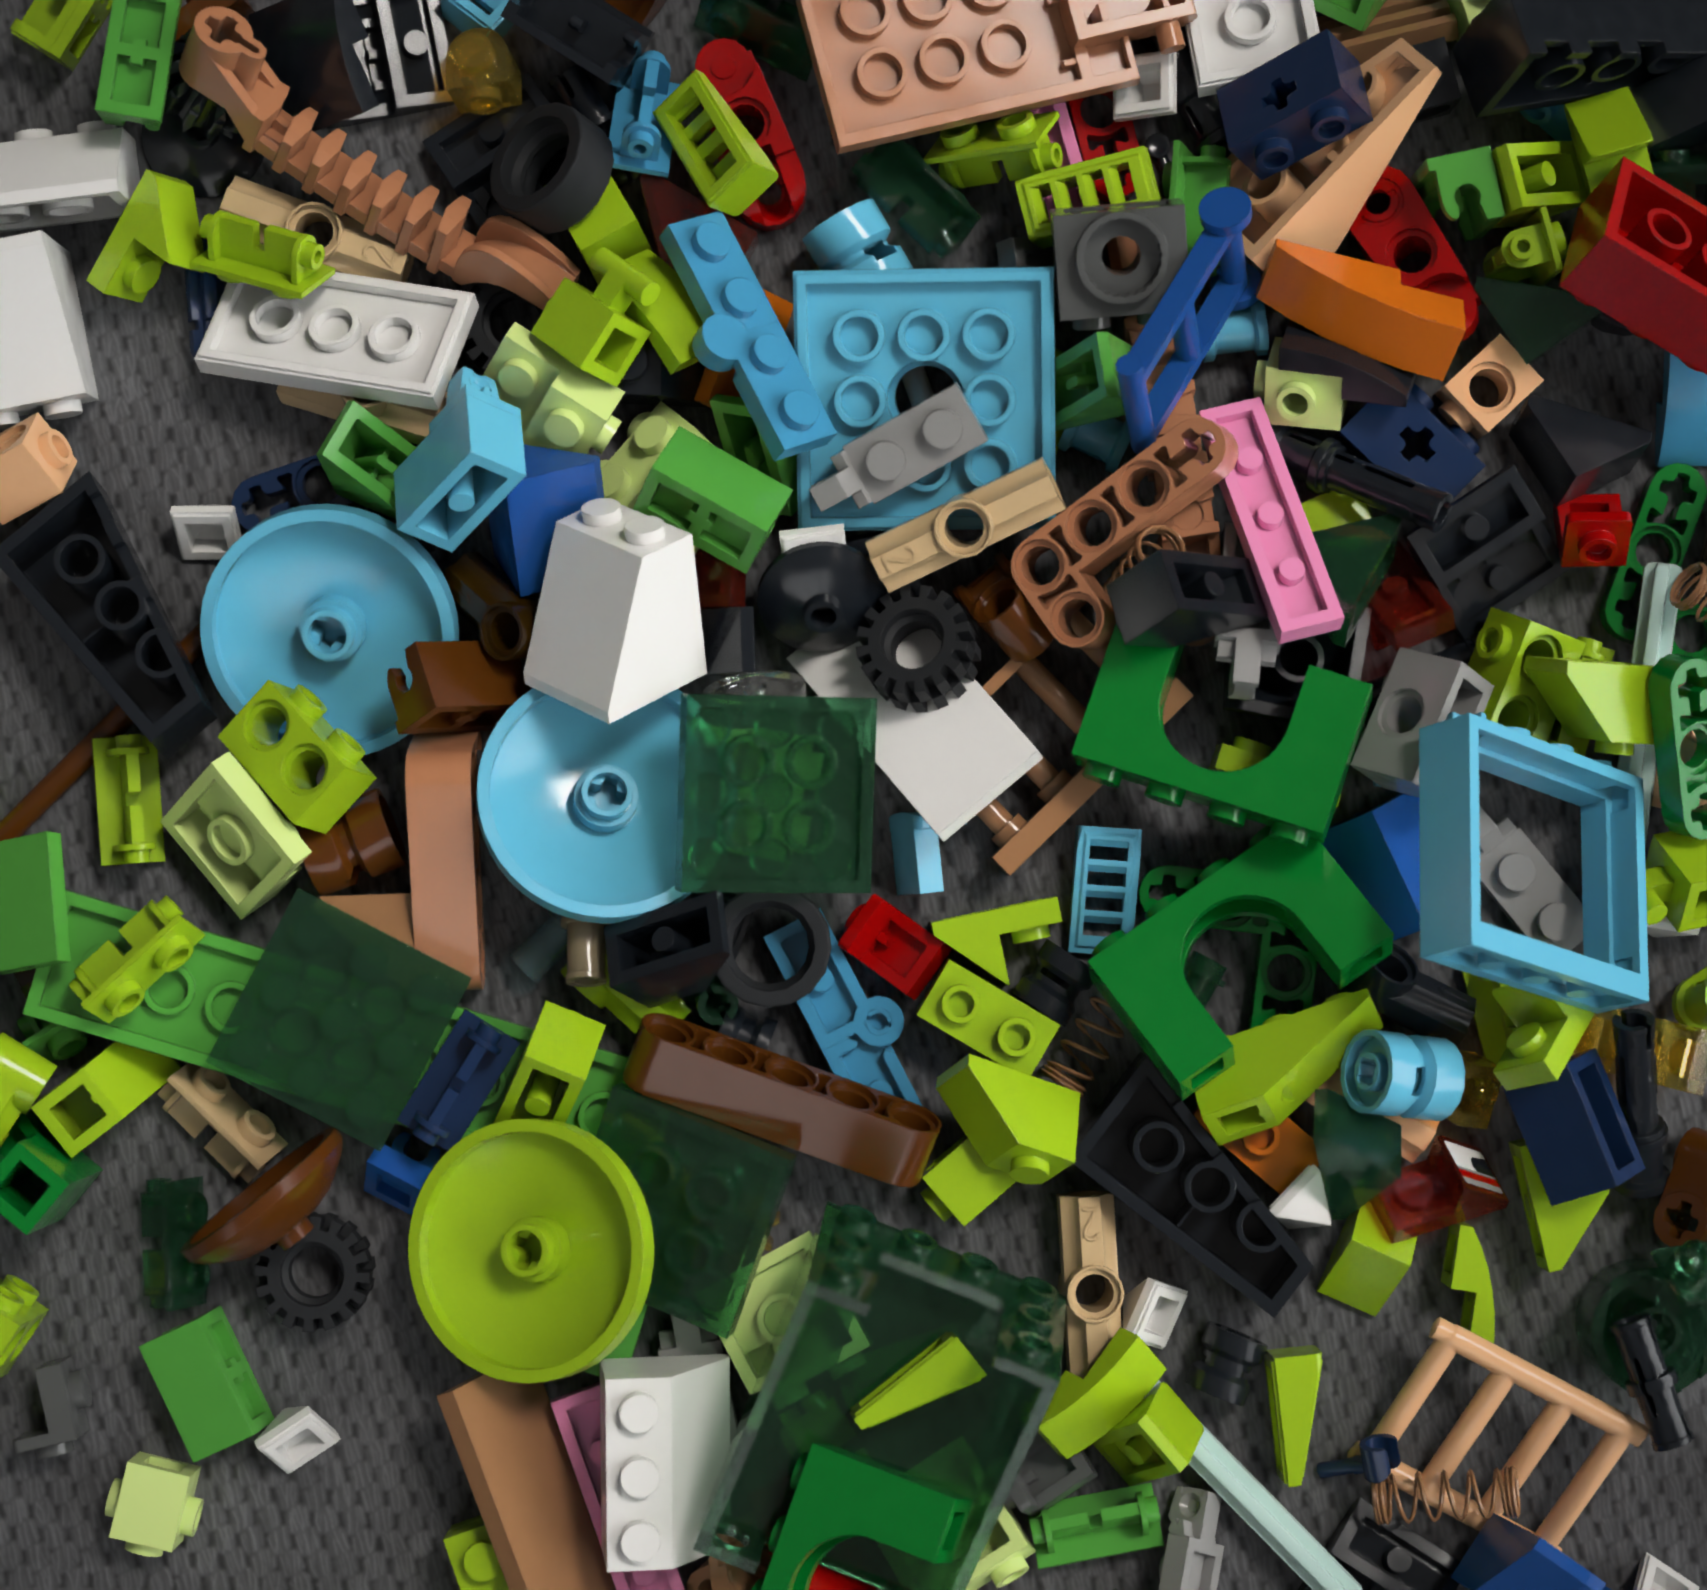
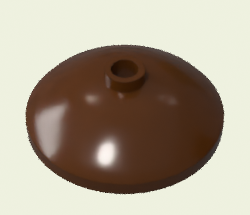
(272, 1206)

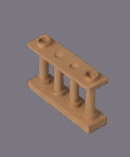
(1058, 790)

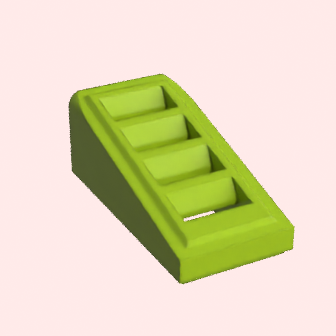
(741, 173)
(1082, 174)
(930, 1375)
(1292, 1397)

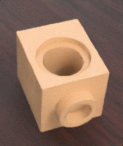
(1509, 373)
(32, 466)

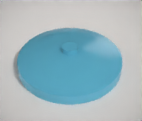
(328, 606)
(584, 806)

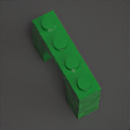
(1287, 790)
(1273, 880)
(39, 1176)
(854, 1496)

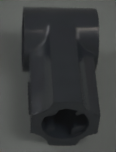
(1415, 999)

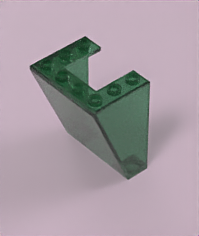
(853, 1320)

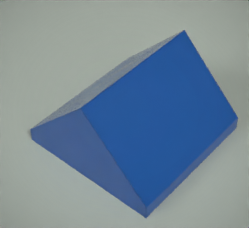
(526, 518)
(1383, 859)

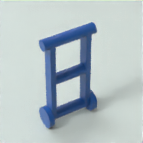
(1224, 217)

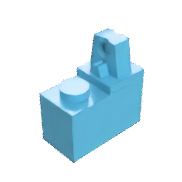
(462, 464)

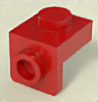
(1592, 531)
(893, 945)

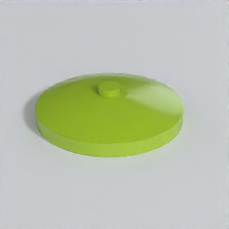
(531, 1250)

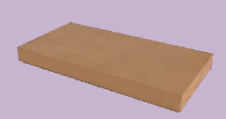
(524, 1485)

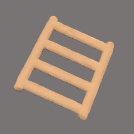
(1505, 1371)

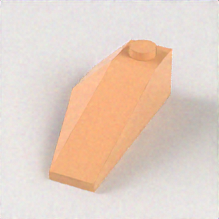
(1326, 190)

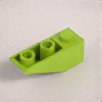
(1282, 1065)

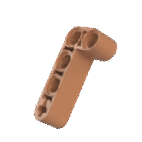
(1128, 517)
(446, 850)

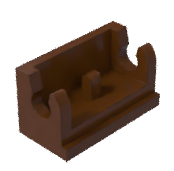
(453, 688)

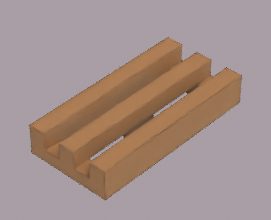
(1407, 19)

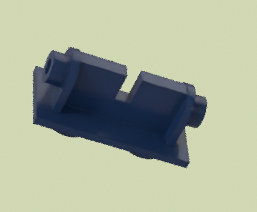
(458, 1081)

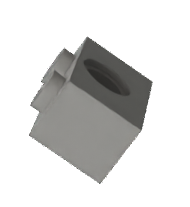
(1414, 695)

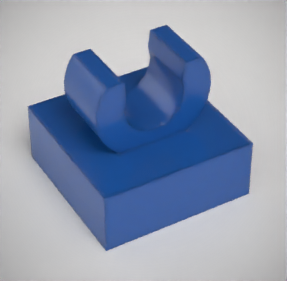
(397, 1177)

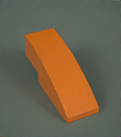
(1364, 308)

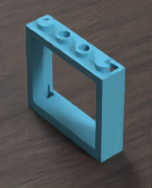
(1612, 854)

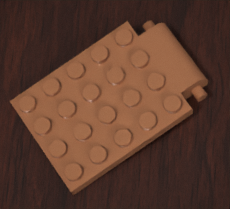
(951, 63)

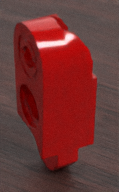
(746, 92)
(1409, 229)

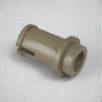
(585, 953)

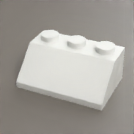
(66, 176)
(660, 1455)

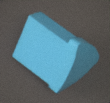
(915, 855)

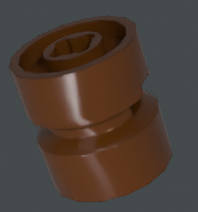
(358, 841)

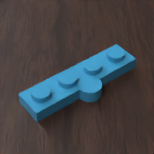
(746, 336)
(847, 1025)

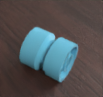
(855, 241)
(1402, 1075)

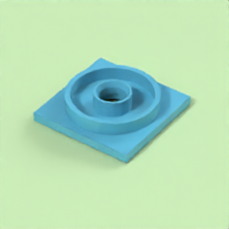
(976, 324)

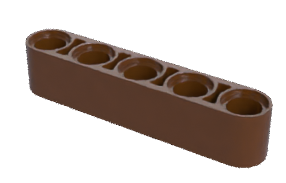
(781, 1100)

